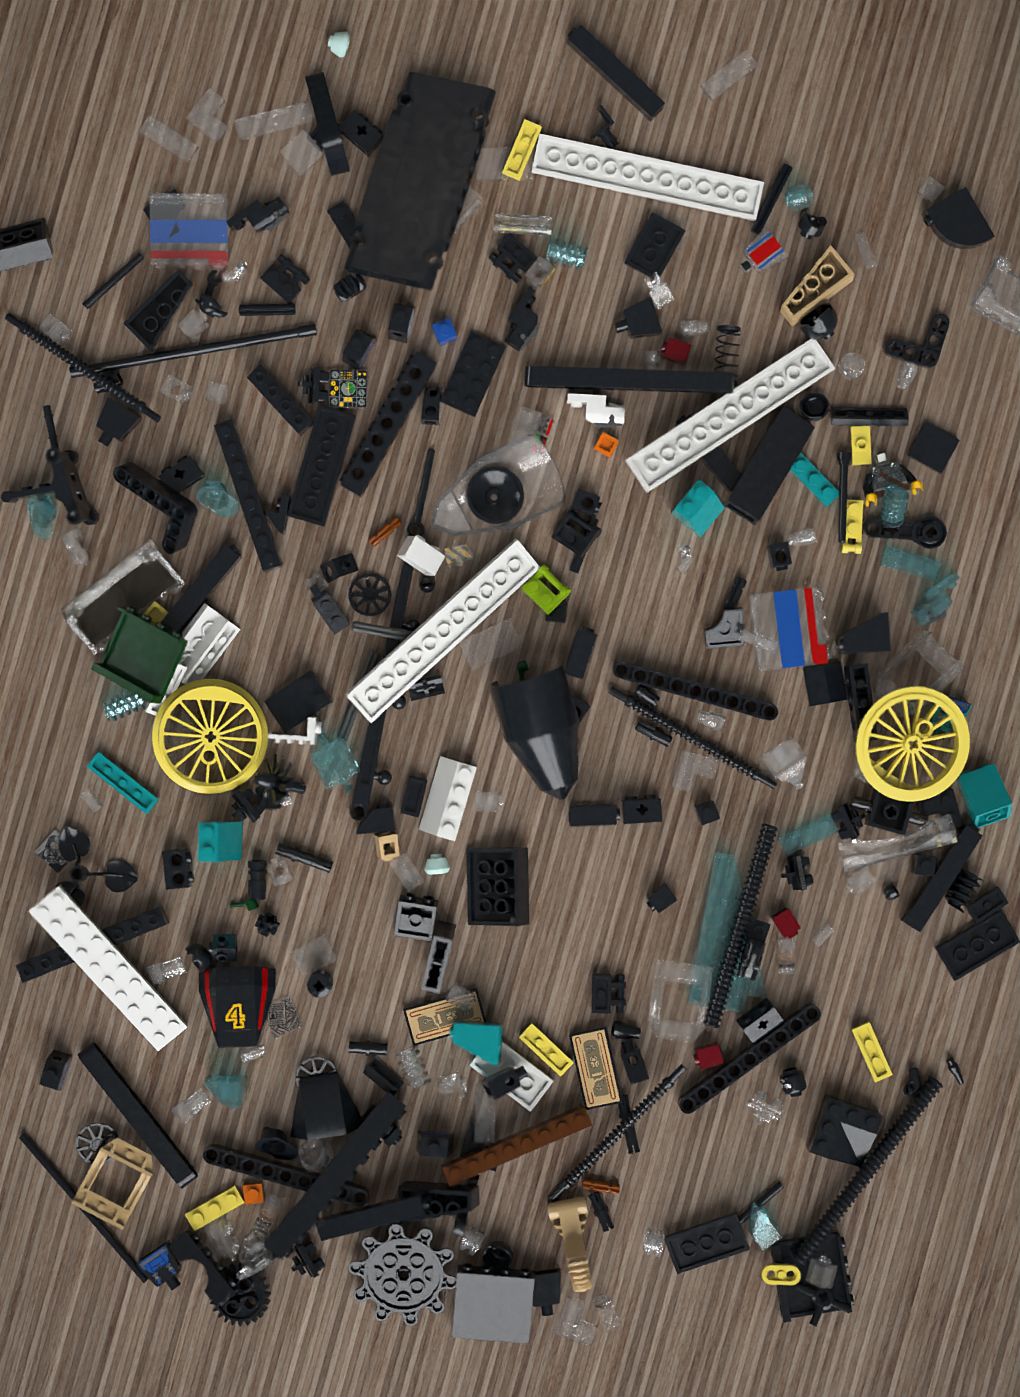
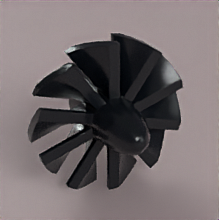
(276, 784)

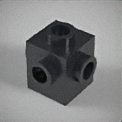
(224, 947)

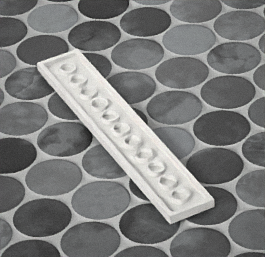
(647, 177)
(730, 415)
(442, 630)

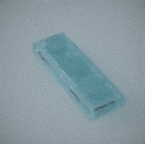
(910, 563)
(808, 834)

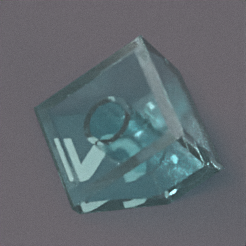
(228, 1089)

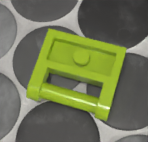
(541, 594)

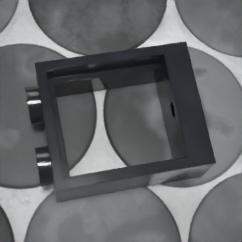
(580, 652)
(593, 815)

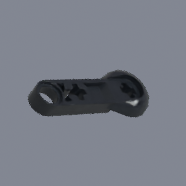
(914, 531)

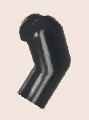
(914, 1082)

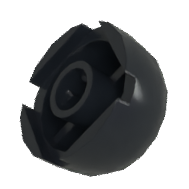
(820, 323)

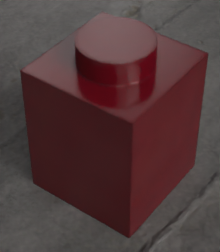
(675, 351)
(786, 923)
(708, 1055)

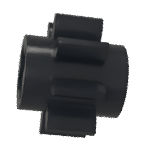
(267, 924)

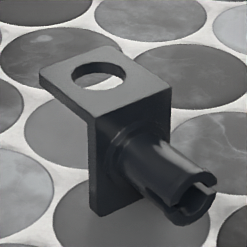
(605, 133)

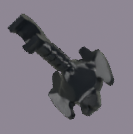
(206, 302)

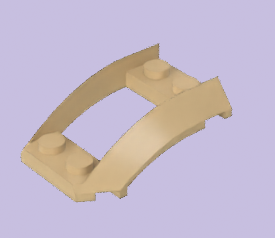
(103, 1207)

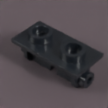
(383, 1077)

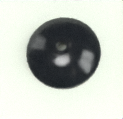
(501, 483)

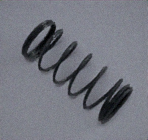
(728, 330)

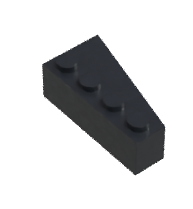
(156, 313)
(444, 1198)

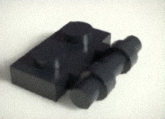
(516, 253)
(280, 283)
(601, 993)

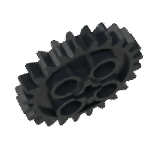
(245, 1310)

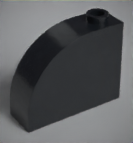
(958, 221)
(438, 956)

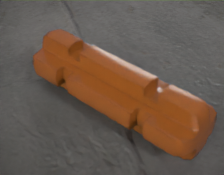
(385, 531)
(601, 1186)

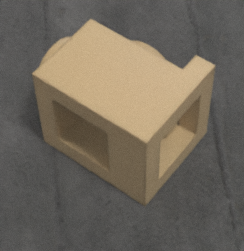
(392, 849)

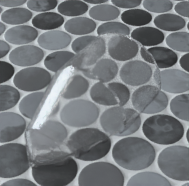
(534, 468)

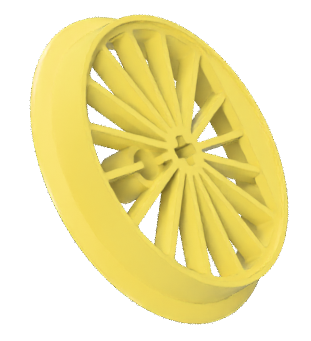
(210, 690)
(887, 783)

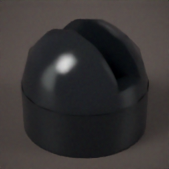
(427, 589)
(891, 892)

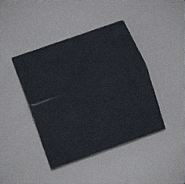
(825, 684)

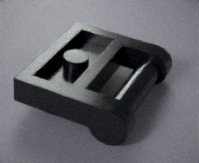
(573, 539)

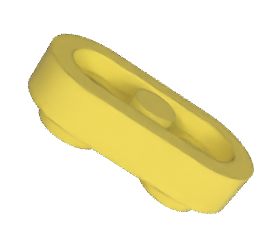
(780, 1274)

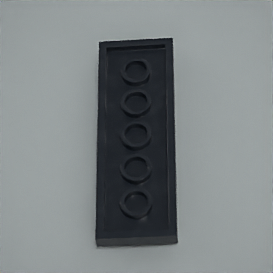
(321, 466)

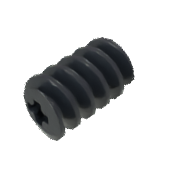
(962, 890)
(313, 987)

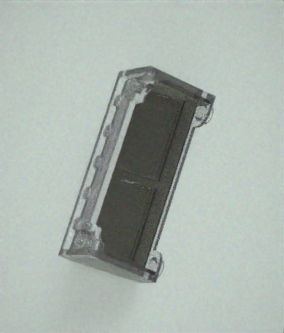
(133, 582)

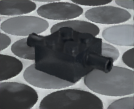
(878, 818)

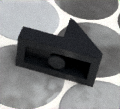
(280, 519)

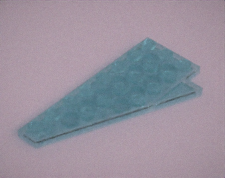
(717, 920)

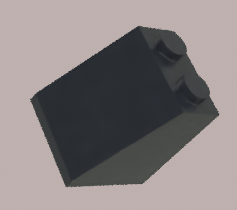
(866, 637)

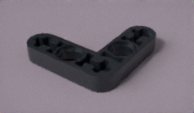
(927, 349)
(462, 1218)

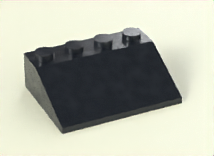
(498, 886)

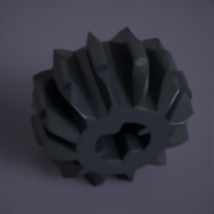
(349, 287)

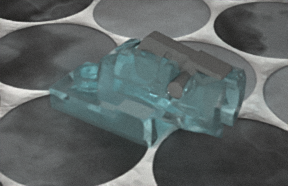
(936, 601)

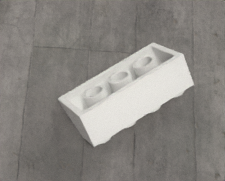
(447, 798)

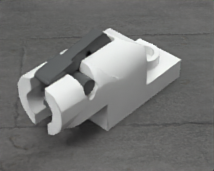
(597, 410)

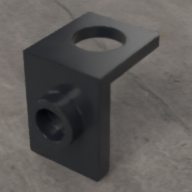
(340, 567)

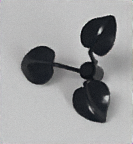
(76, 844)

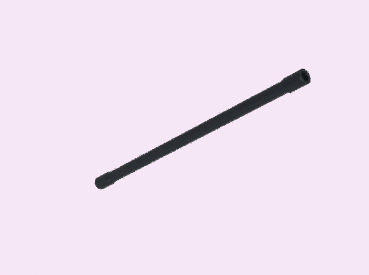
(299, 332)

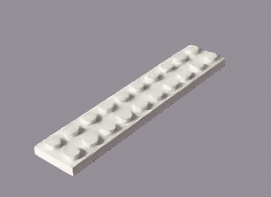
(108, 967)

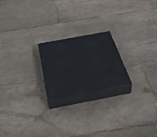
(933, 448)

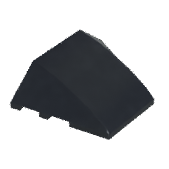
(324, 1108)

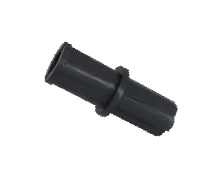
(653, 733)

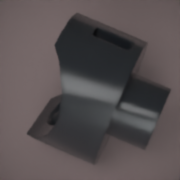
(811, 225)

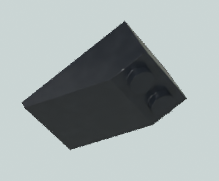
(298, 701)

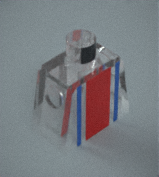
(763, 253)

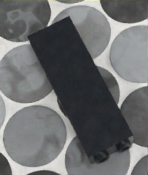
(768, 465)

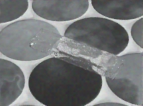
(273, 120)

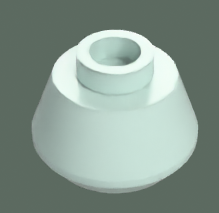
(339, 43)
(436, 864)

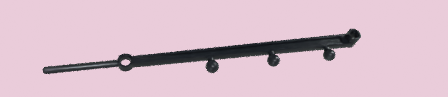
(374, 731)

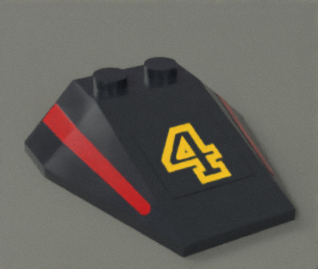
(237, 1002)

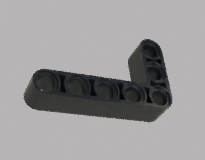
(327, 124)
(164, 498)

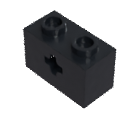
(365, 143)
(191, 476)
(632, 816)
(760, 1021)

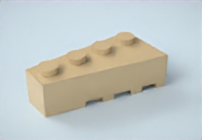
(818, 286)

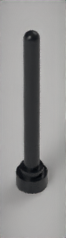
(844, 460)

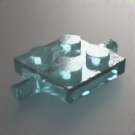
(334, 763)

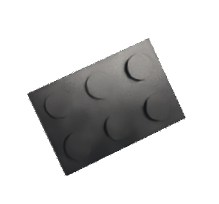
(654, 246)

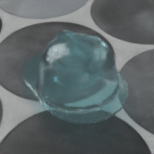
(217, 499)
(41, 515)

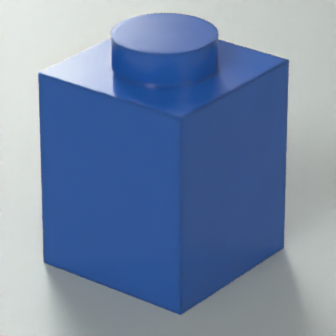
(444, 331)

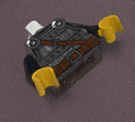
(886, 475)

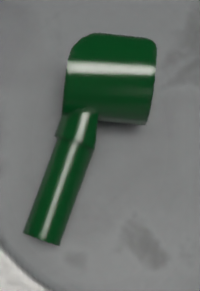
(522, 666)
(251, 904)

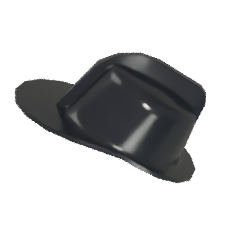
(275, 1144)

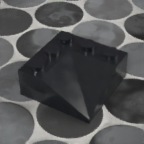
(844, 1131)

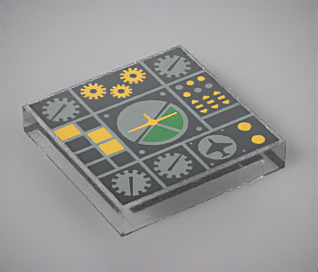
(348, 389)

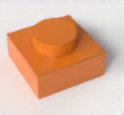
(606, 445)
(253, 1193)

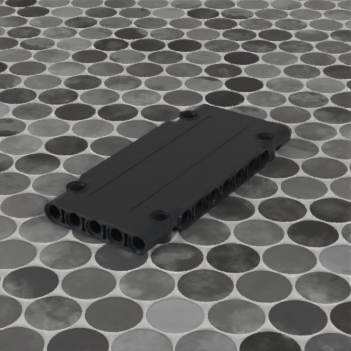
(420, 180)

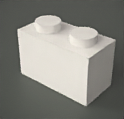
(421, 555)

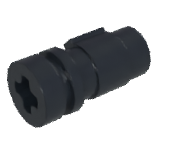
(257, 880)

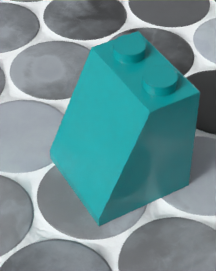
(698, 508)
(984, 795)
(220, 841)
(479, 1038)

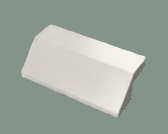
(207, 639)

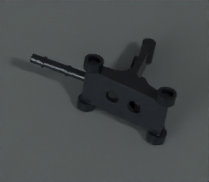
(65, 481)

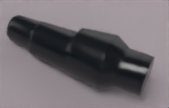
(954, 1069)

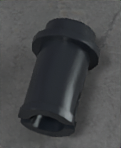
(646, 695)

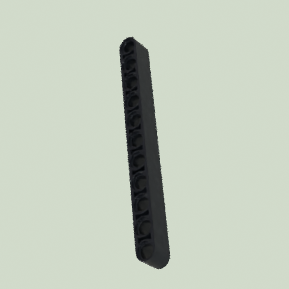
(629, 379)

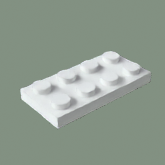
(531, 1087)

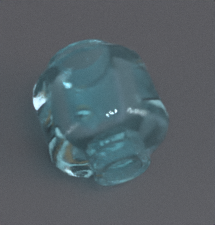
(798, 197)

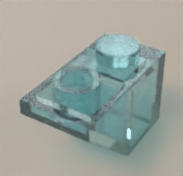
(761, 1228)

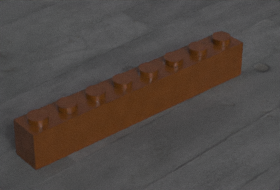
(516, 1145)

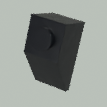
(378, 820)

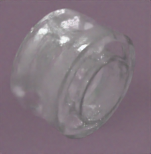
(471, 1240)
(653, 1242)

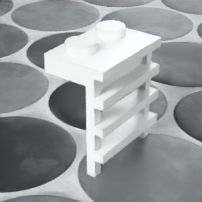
(314, 727)

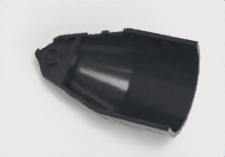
(541, 728)

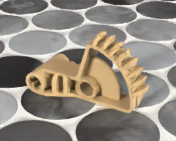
(569, 1218)

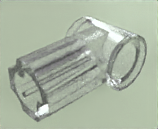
(161, 971)
(187, 1108)

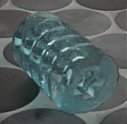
(565, 254)
(894, 506)
(122, 705)

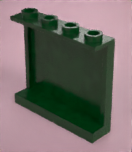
(141, 655)

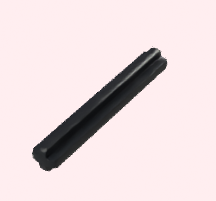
(771, 199)

